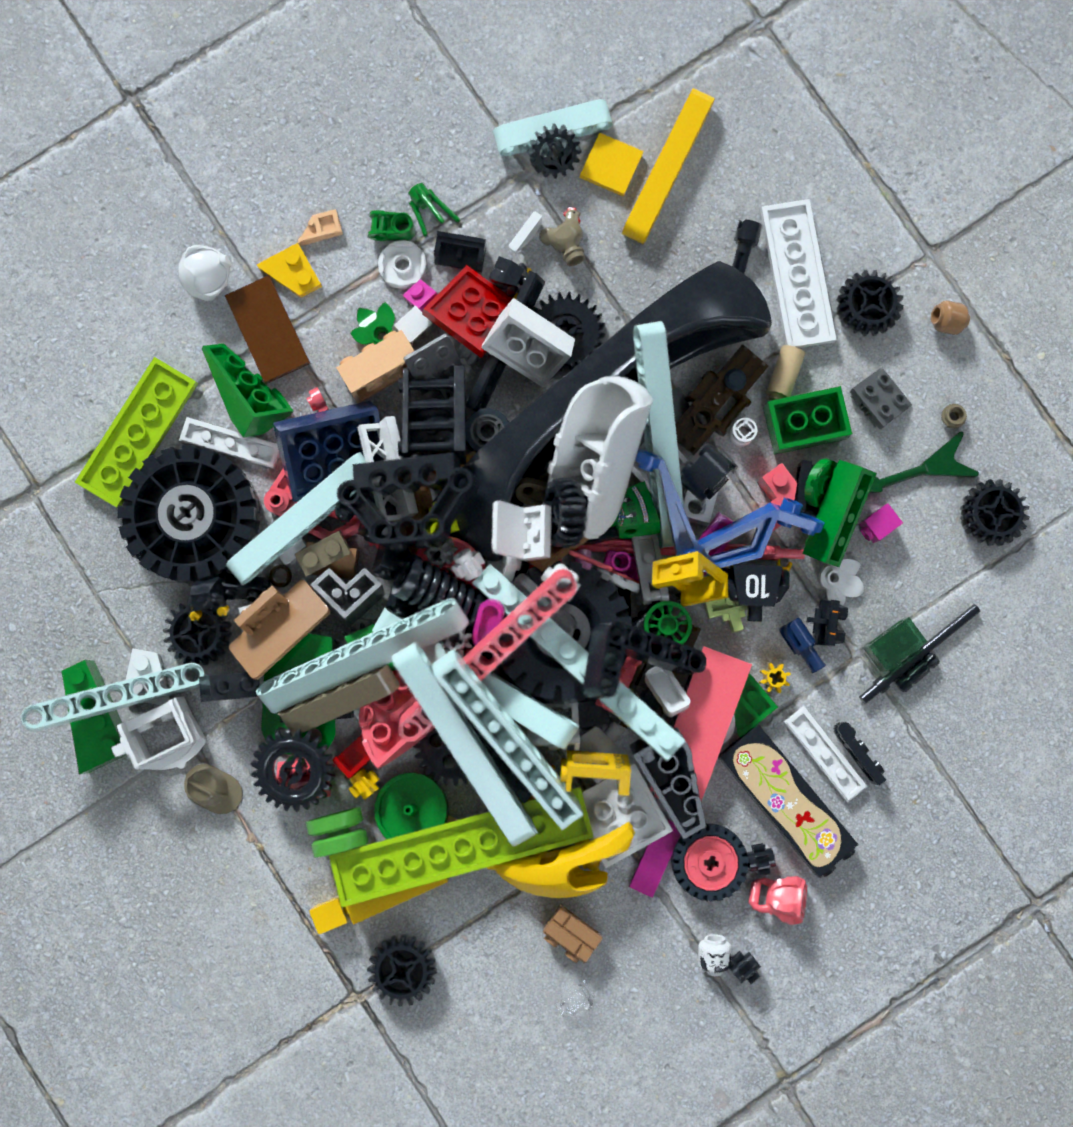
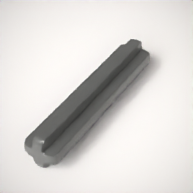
(560, 617)

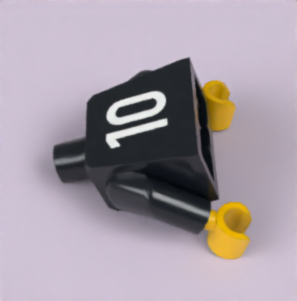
(757, 586)

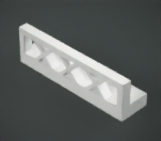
(388, 440)

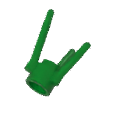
(423, 198)

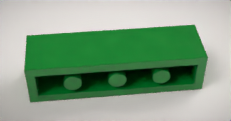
(840, 512)

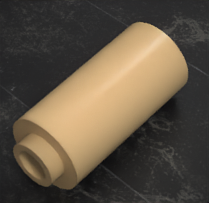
(785, 372)

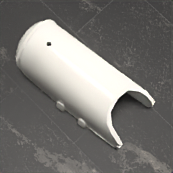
(601, 445)

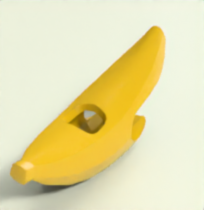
(557, 871)

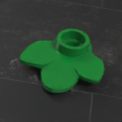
(373, 324)

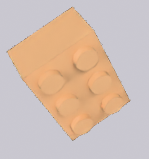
(376, 366)

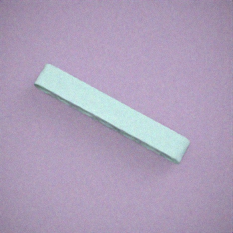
(292, 524)
(103, 705)

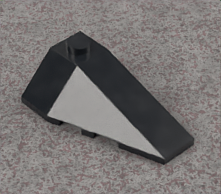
(673, 783)

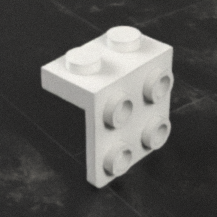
(521, 531)

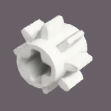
(467, 564)

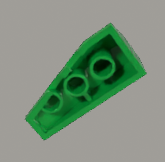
(246, 398)

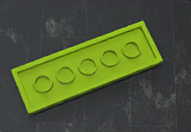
(136, 430)

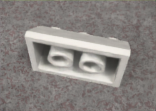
(528, 343)

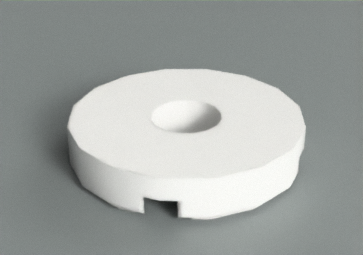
(402, 278)

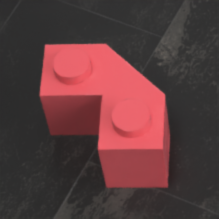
(778, 485)

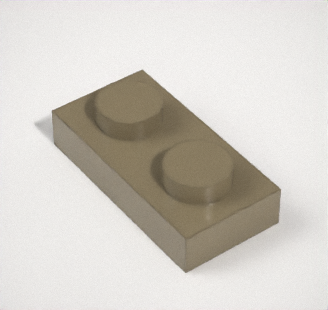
(323, 553)

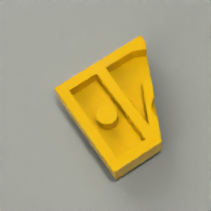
(291, 270)

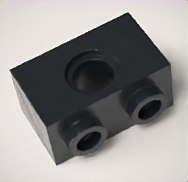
(227, 686)

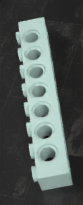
(506, 738)

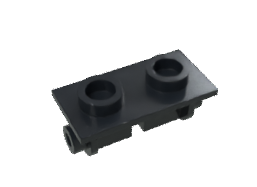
(248, 591)

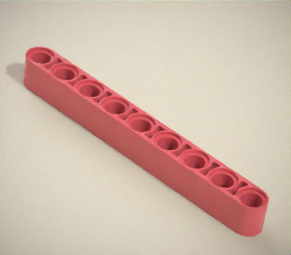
(500, 650)

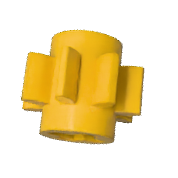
(768, 680)
(364, 784)

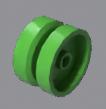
(337, 832)

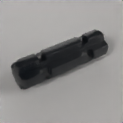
(917, 672)

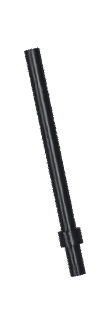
(882, 684)

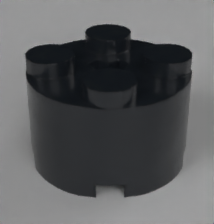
(708, 473)

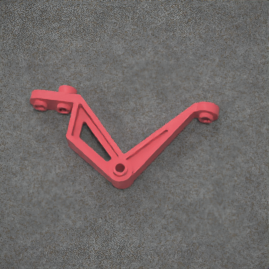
(281, 491)

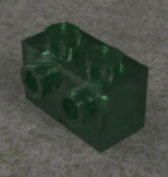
(895, 645)

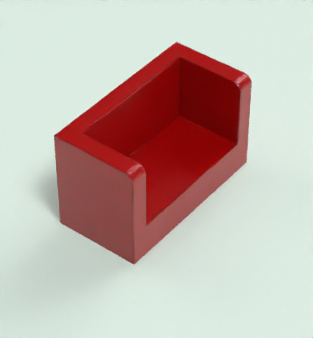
(352, 758)

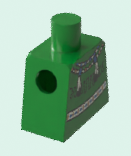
(637, 513)

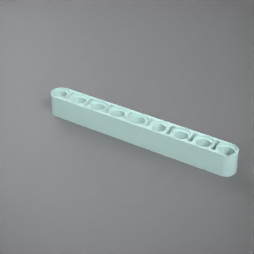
(660, 427)
(361, 655)
(514, 701)
(464, 744)

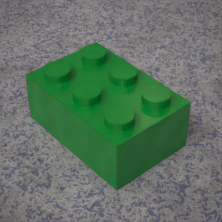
(807, 420)

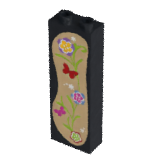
(788, 801)

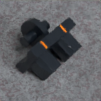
(826, 622)

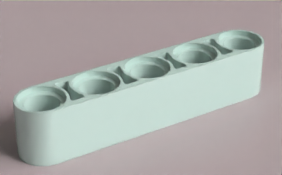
(582, 119)

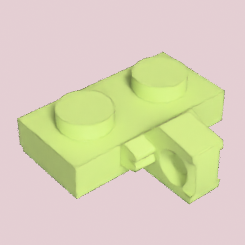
(728, 611)

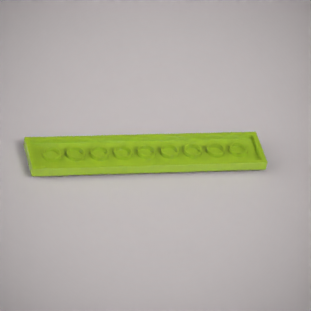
(446, 852)

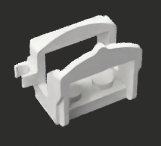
(176, 756)

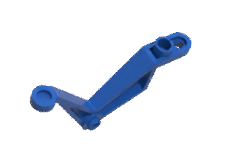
(762, 519)

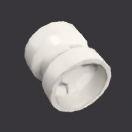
(740, 435)

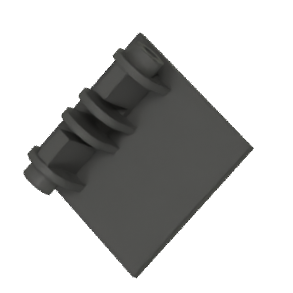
(880, 397)

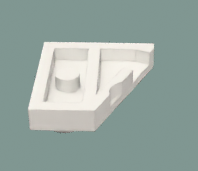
(144, 663)

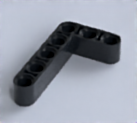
(616, 639)

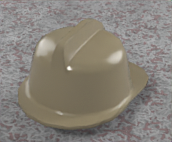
(213, 789)

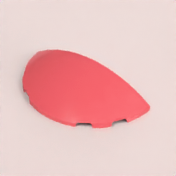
(381, 724)

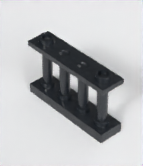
(455, 425)

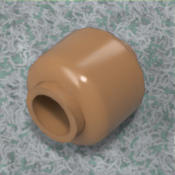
(950, 317)

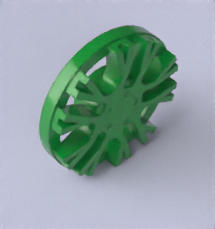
(668, 624)

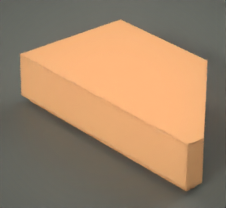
(321, 227)

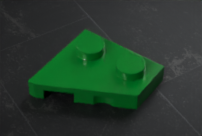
(752, 706)

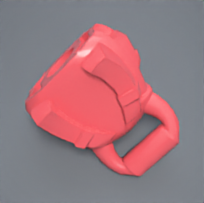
(784, 898)

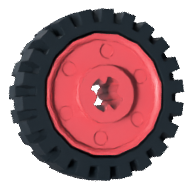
(722, 877)

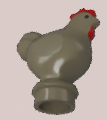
(566, 238)

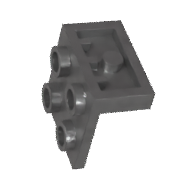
(433, 360)

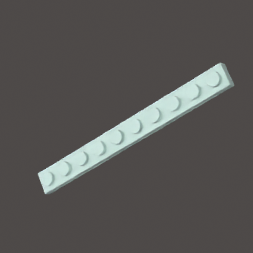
(574, 660)

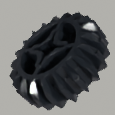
(876, 310)
(999, 493)
(567, 512)
(201, 642)
(408, 979)

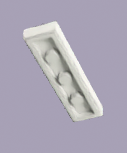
(230, 443)
(825, 754)

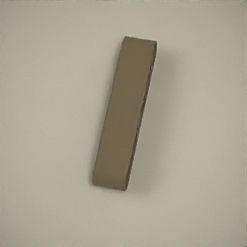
(340, 700)

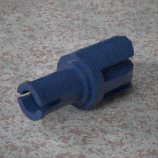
(802, 643)

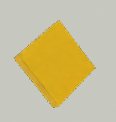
(611, 164)

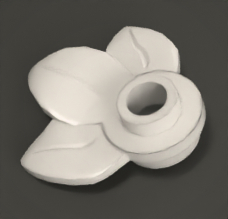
(844, 583)

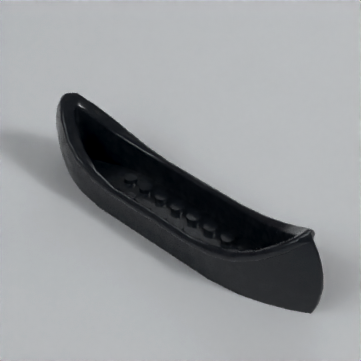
(698, 316)

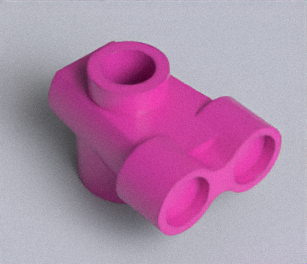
(626, 563)

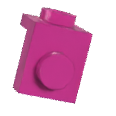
(420, 295)

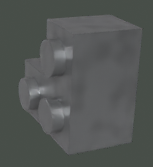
(350, 599)

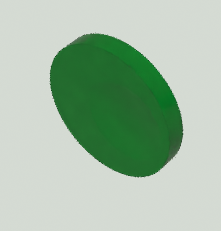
(410, 805)

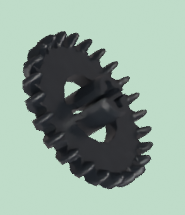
(585, 315)
(303, 749)

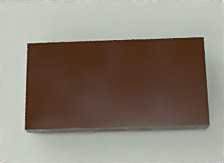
(267, 329)

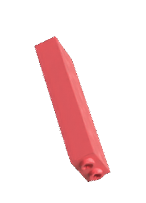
(710, 711)

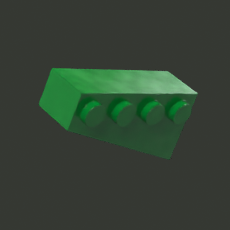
(93, 735)

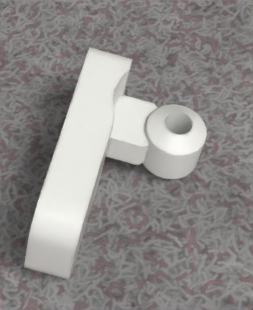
(667, 691)

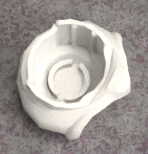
(204, 272)

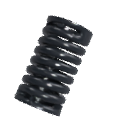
(430, 585)

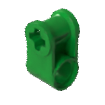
(386, 224)

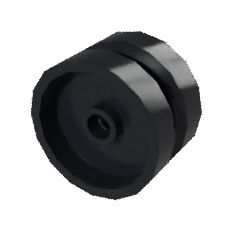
(431, 436)

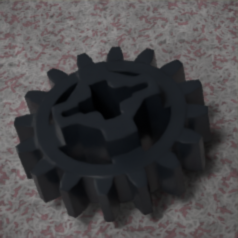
(543, 154)

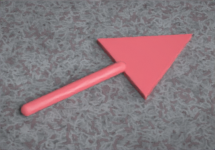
(599, 564)

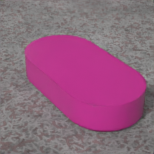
(488, 617)

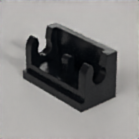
(459, 250)

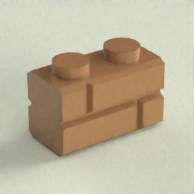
(571, 934)

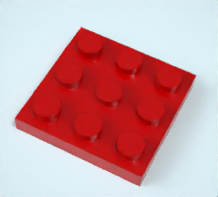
(467, 309)

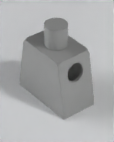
(598, 741)

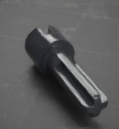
(746, 237)

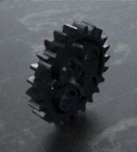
(434, 759)

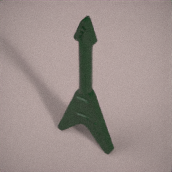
(938, 464)

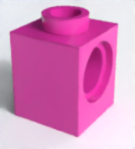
(880, 523)

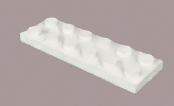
(798, 274)

